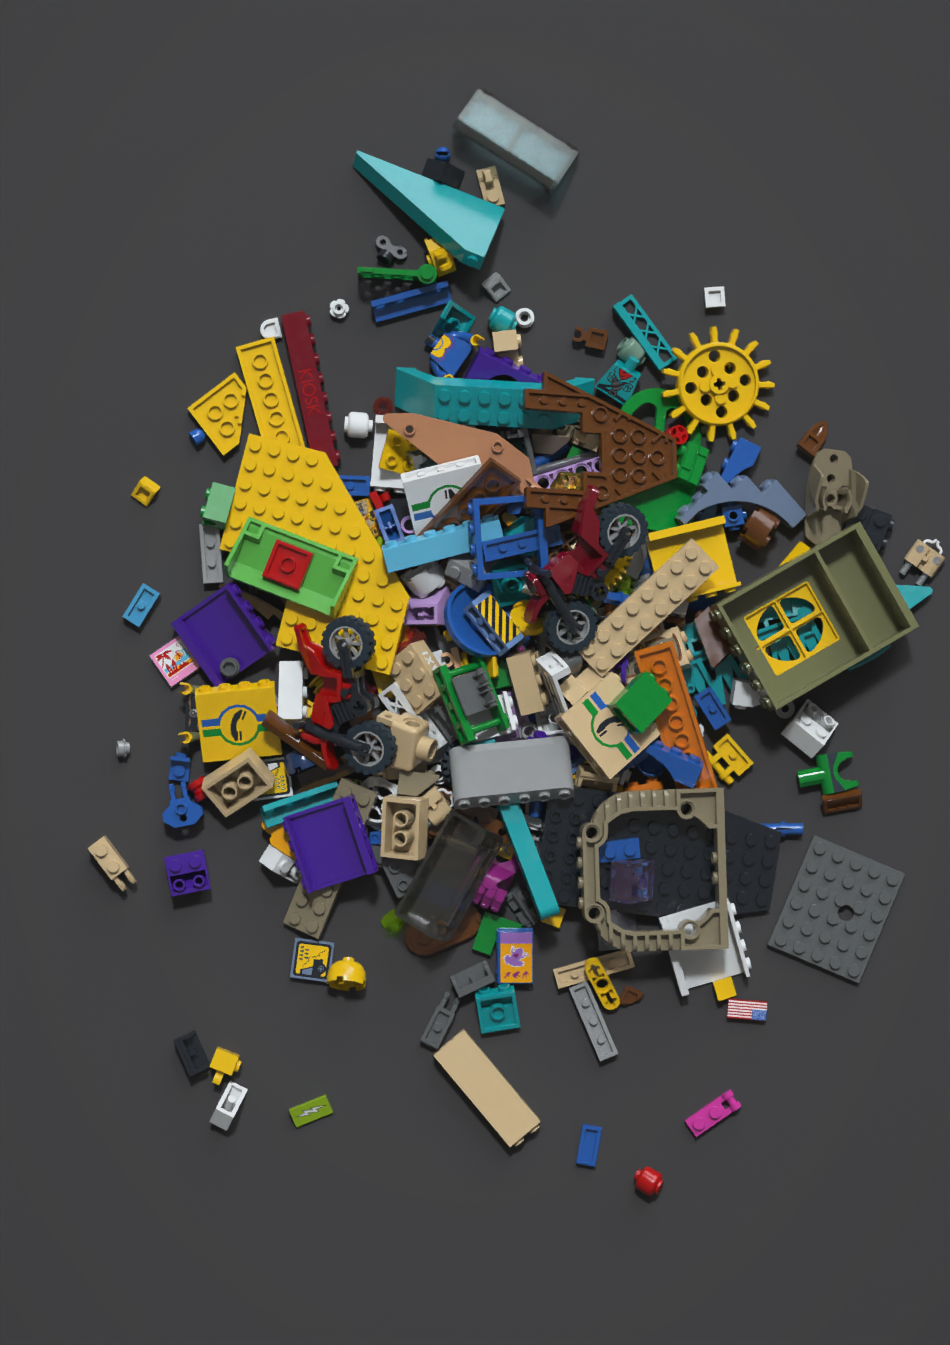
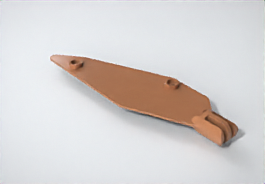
(451, 441)

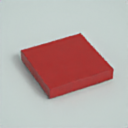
(288, 564)

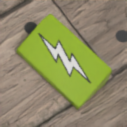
(310, 1110)

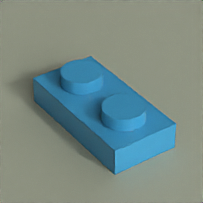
(141, 605)

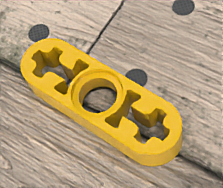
(602, 974)

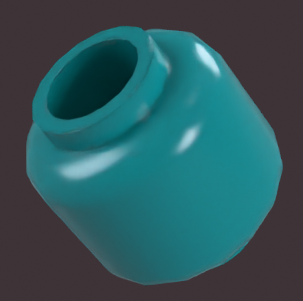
(502, 319)

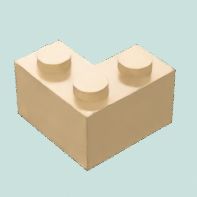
(507, 344)
(577, 687)

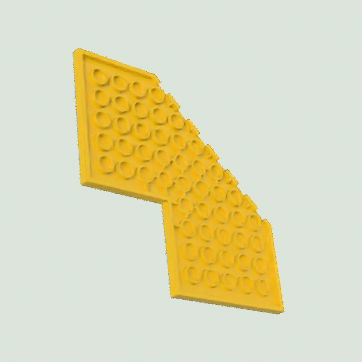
(307, 497)

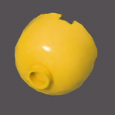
(346, 974)

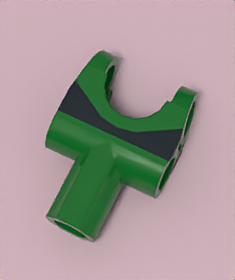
(826, 773)

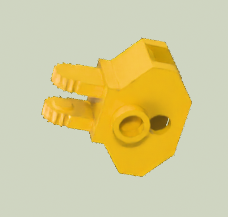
(439, 257)

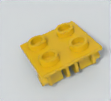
(394, 453)

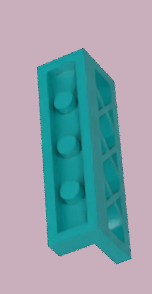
(638, 333)
(273, 813)

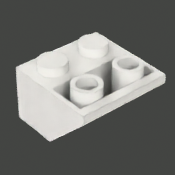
(809, 728)

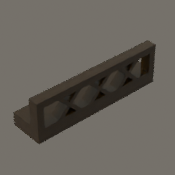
(318, 777)

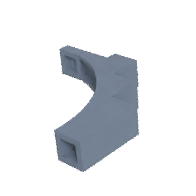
(769, 496)

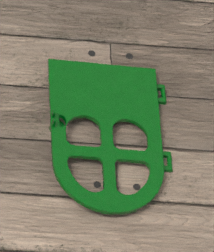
(663, 501)

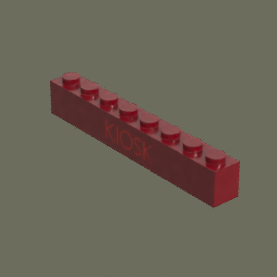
(309, 384)

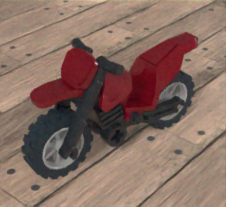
(582, 570)

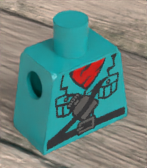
(620, 380)

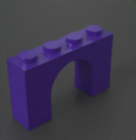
(488, 364)

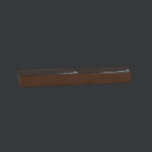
(292, 737)

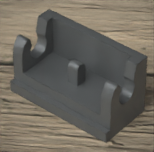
(472, 978)

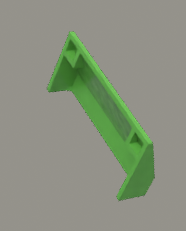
(325, 579)

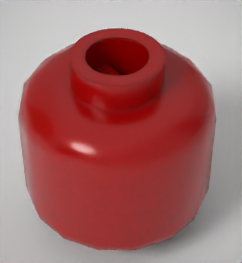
(648, 1181)

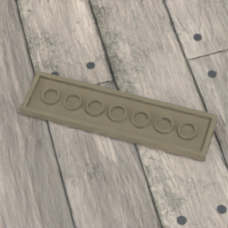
(312, 910)

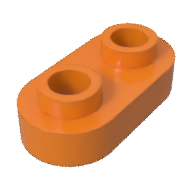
(651, 784)

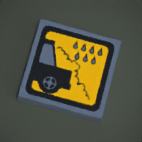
(311, 959)

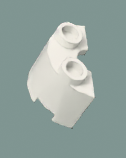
(424, 578)

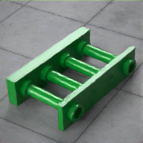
(463, 729)

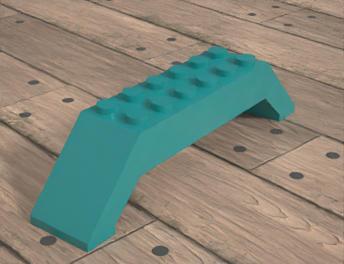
(477, 400)

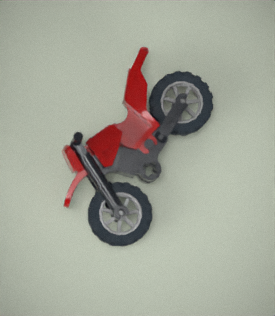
(344, 697)

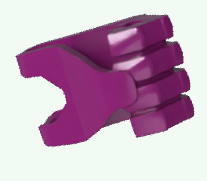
(496, 883)

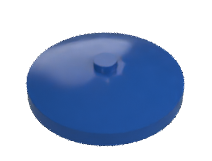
(461, 627)

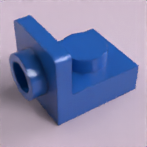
(179, 767)

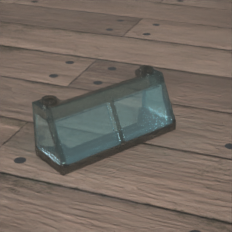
(515, 140)

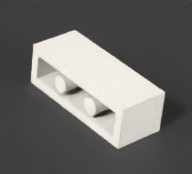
(292, 691)

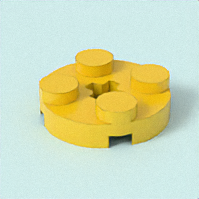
(517, 618)

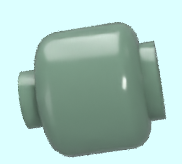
(631, 347)

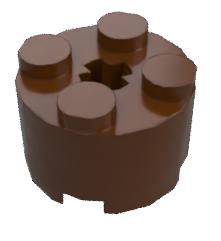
(757, 528)

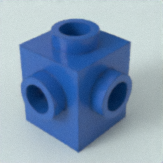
(741, 515)

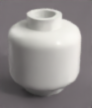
(357, 425)

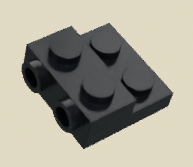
(875, 524)

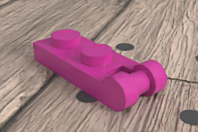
(712, 1113)

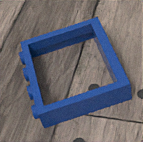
(475, 548)

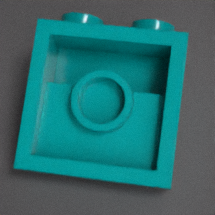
(497, 1008)

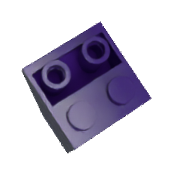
(187, 872)

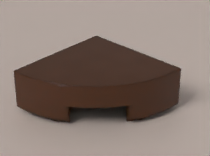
(630, 995)

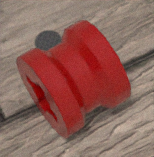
(679, 432)

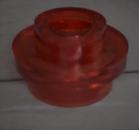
(380, 400)

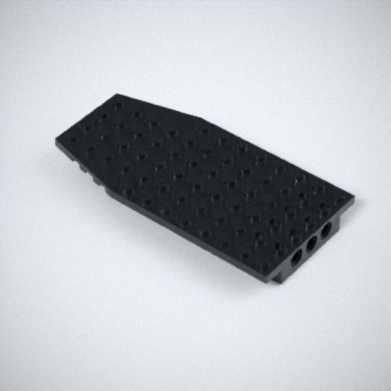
(676, 844)

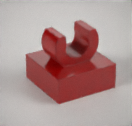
(378, 500)

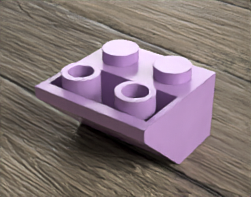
(428, 610)

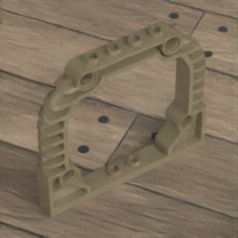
(711, 928)

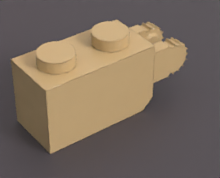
(111, 861)

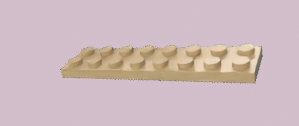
(648, 606)

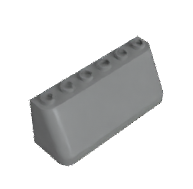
(511, 772)

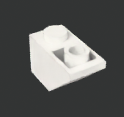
(280, 864)

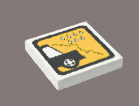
(282, 783)

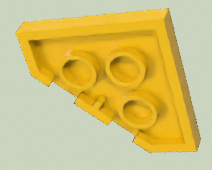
(222, 413)

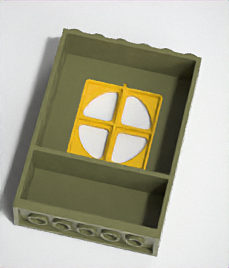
(849, 595)

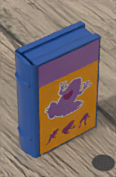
(514, 955)

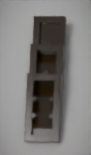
(260, 605)

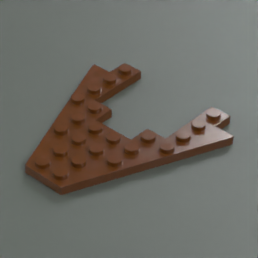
(630, 451)

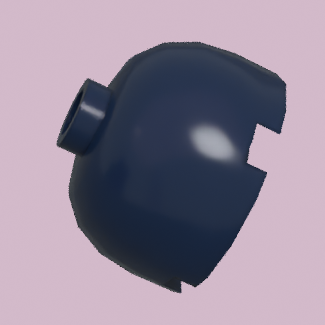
(296, 763)

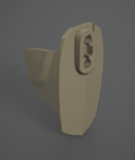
(832, 502)

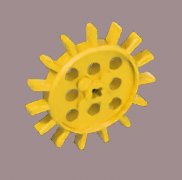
(715, 372)

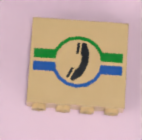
(600, 733)

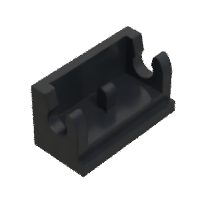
(192, 1053)

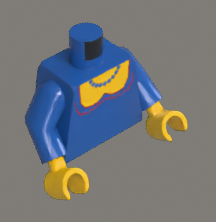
(450, 351)

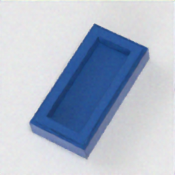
(589, 1145)

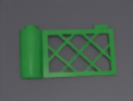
(425, 275)

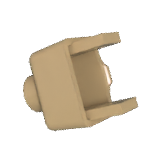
(411, 739)

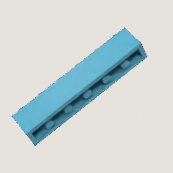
(437, 544)

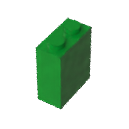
(640, 702)

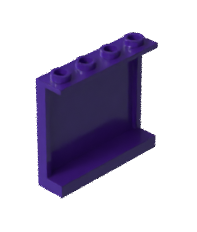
(223, 629)
(330, 843)

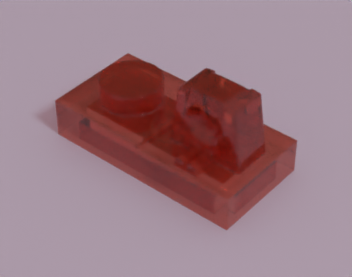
(412, 635)

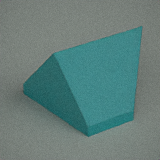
(453, 319)

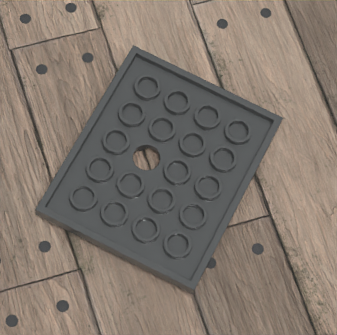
(810, 918)

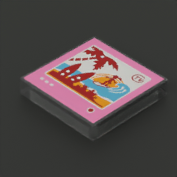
(174, 661)

